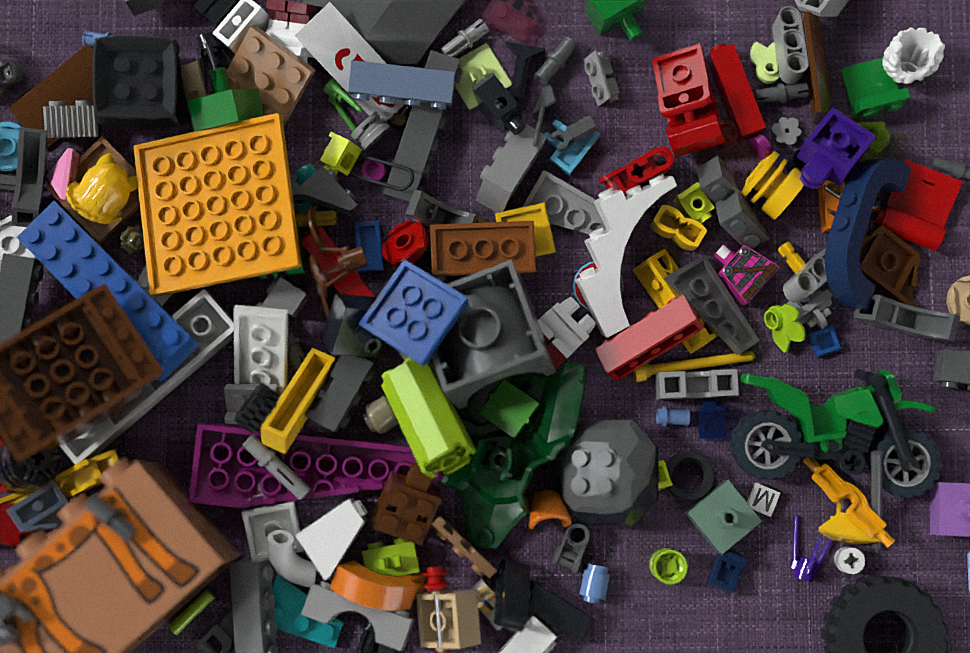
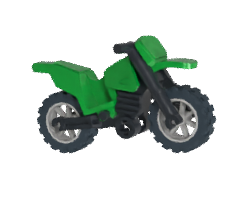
(838, 432)

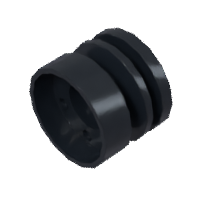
(29, 473)

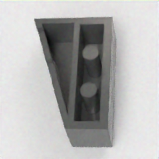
(342, 392)

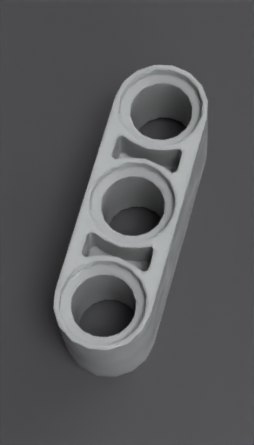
(794, 35)
(807, 279)

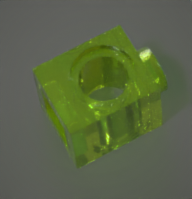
(881, 134)

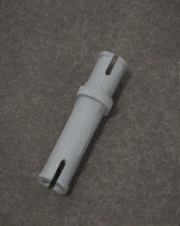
(272, 463)

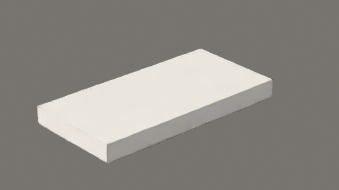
(261, 346)

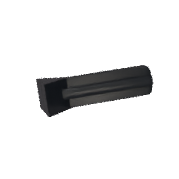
(521, 69)

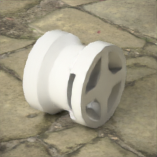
(843, 560)

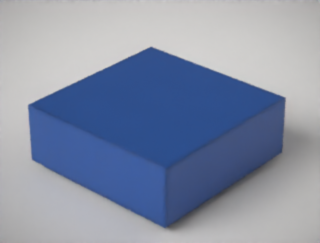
(824, 341)

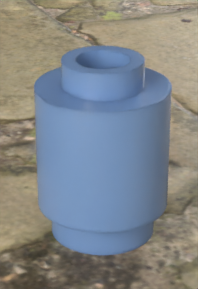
(594, 583)

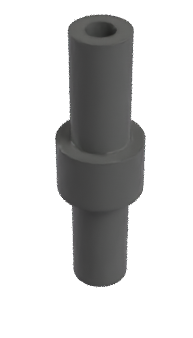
(955, 169)

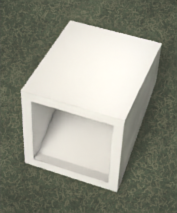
(333, 535)

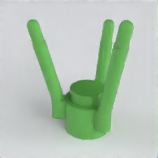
(339, 94)

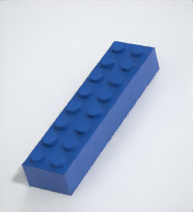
(85, 265)

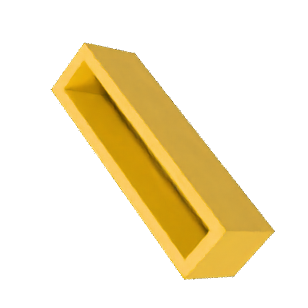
(296, 401)

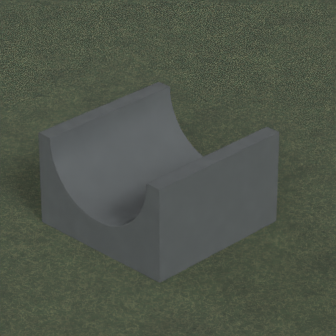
(492, 335)

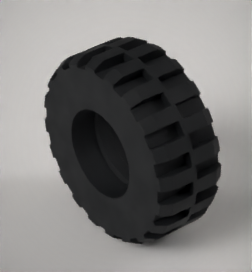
(884, 593)

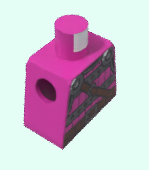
(744, 271)

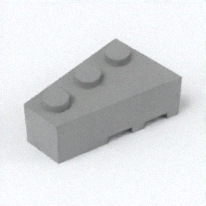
(508, 169)

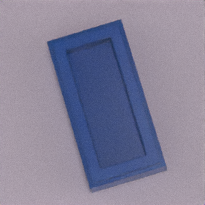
(369, 237)

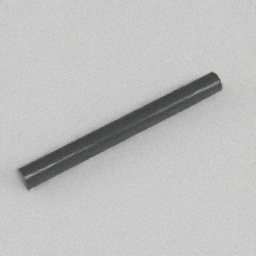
(876, 487)

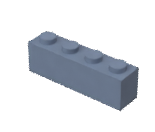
(401, 83)

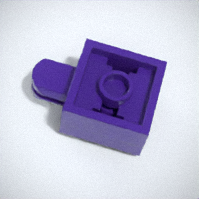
(833, 150)

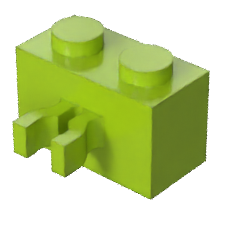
(392, 559)

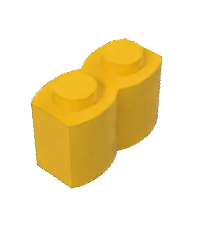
(684, 231)

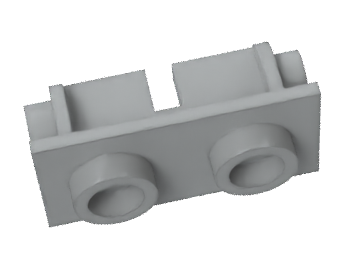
(597, 67)

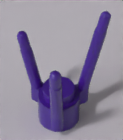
(807, 568)

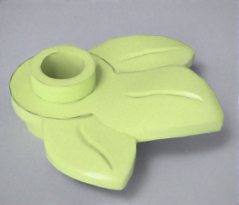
(765, 59)

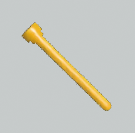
(647, 370)

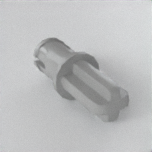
(465, 39)

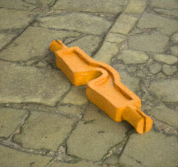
(859, 511)

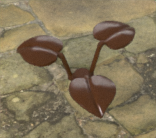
(348, 261)

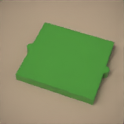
(509, 409)

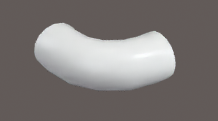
(286, 560)

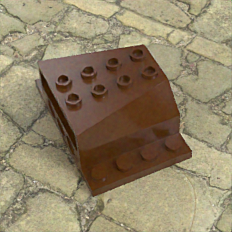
(70, 373)

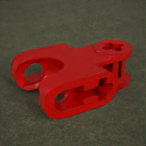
(624, 176)

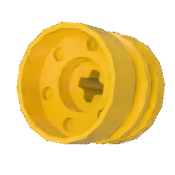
(773, 185)

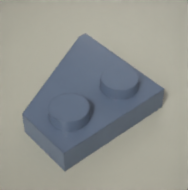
(39, 509)

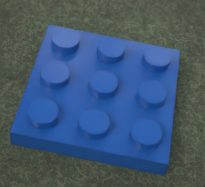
(414, 312)

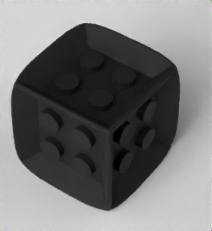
(137, 82)

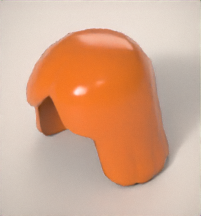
(547, 505)

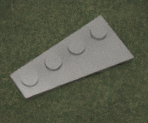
(565, 204)

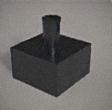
(342, 328)

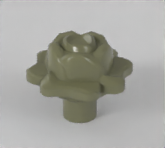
(132, 239)

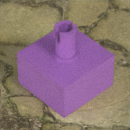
(950, 509)

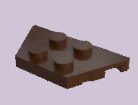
(890, 264)

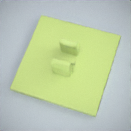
(475, 68)

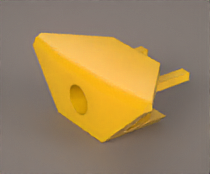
(842, 529)

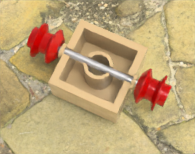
(446, 616)

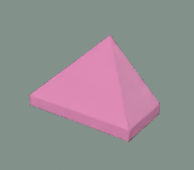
(64, 172)

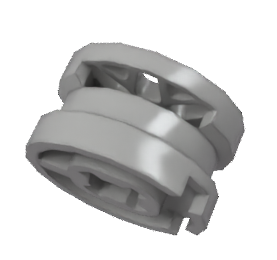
(370, 131)

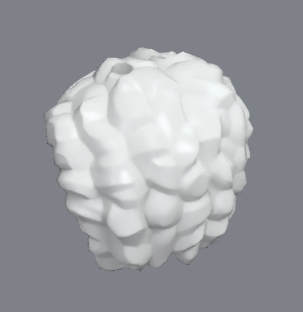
(913, 55)

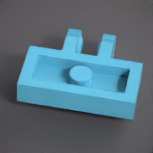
(570, 157)

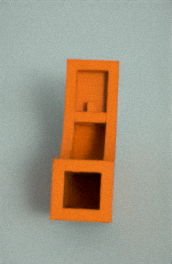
(374, 589)

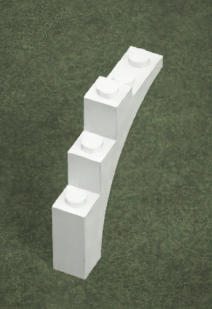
(620, 215)

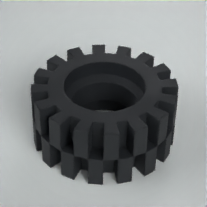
(256, 408)

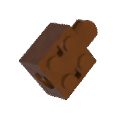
(410, 505)

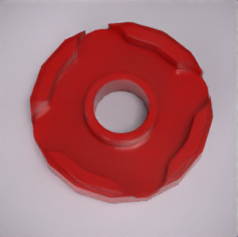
(417, 243)

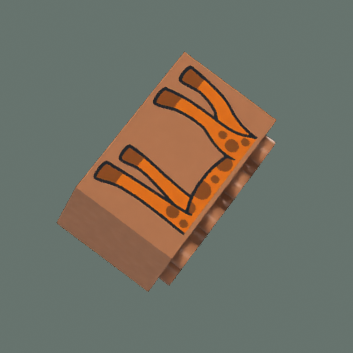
(108, 592)

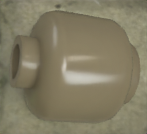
(380, 415)

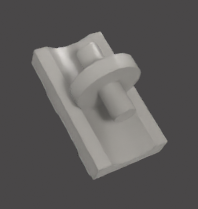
(815, 310)

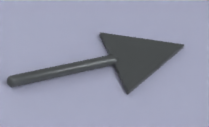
(546, 99)

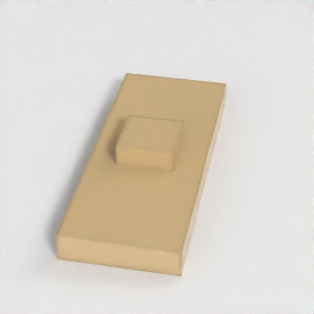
(192, 81)

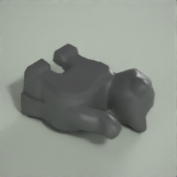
(9, 606)

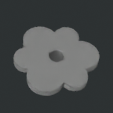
(791, 126)

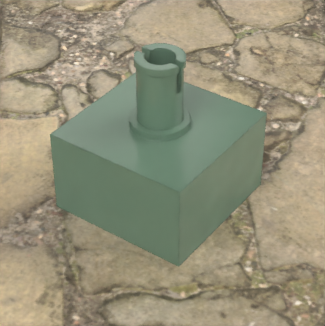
(722, 516)

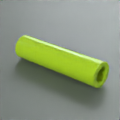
(191, 611)

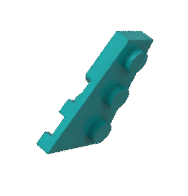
(288, 611)

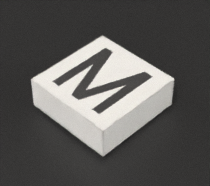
(763, 499)

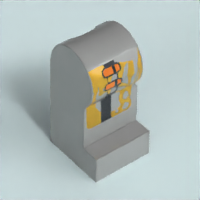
(486, 600)

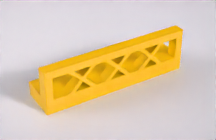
(652, 278)

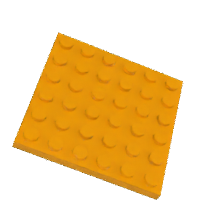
(217, 205)

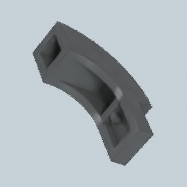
(431, 211)

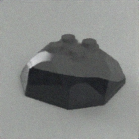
(609, 473)

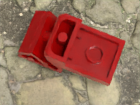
(687, 101)

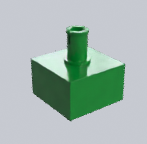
(610, 13)
(224, 105)

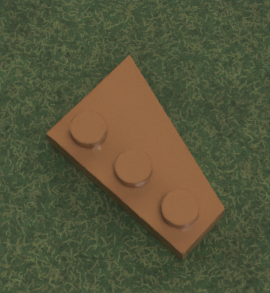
(463, 547)

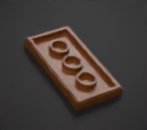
(478, 246)

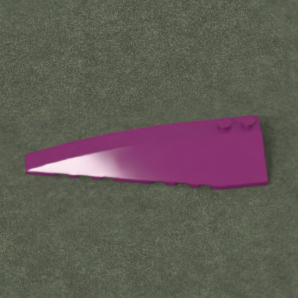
(329, 465)

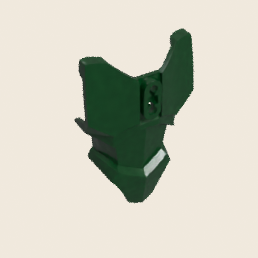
(502, 466)

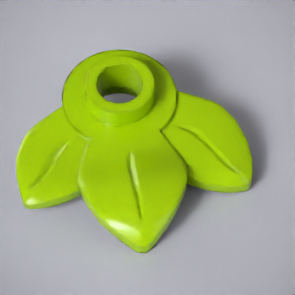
(784, 325)

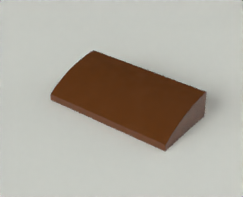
(817, 68)
(67, 83)

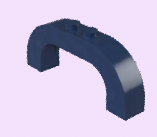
(850, 225)

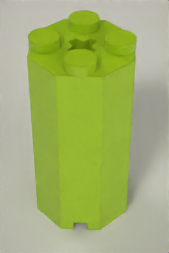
(427, 418)

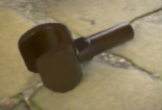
(399, 121)

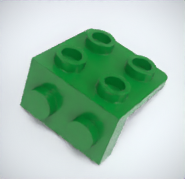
(871, 89)

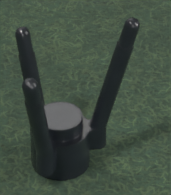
(209, 48)

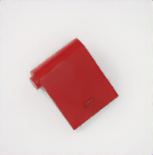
(922, 208)

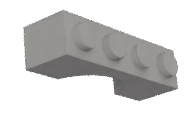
(389, 626)

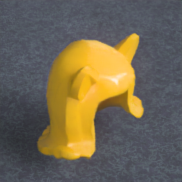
(102, 191)

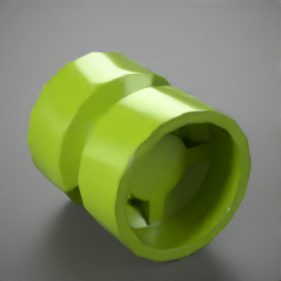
(668, 565)

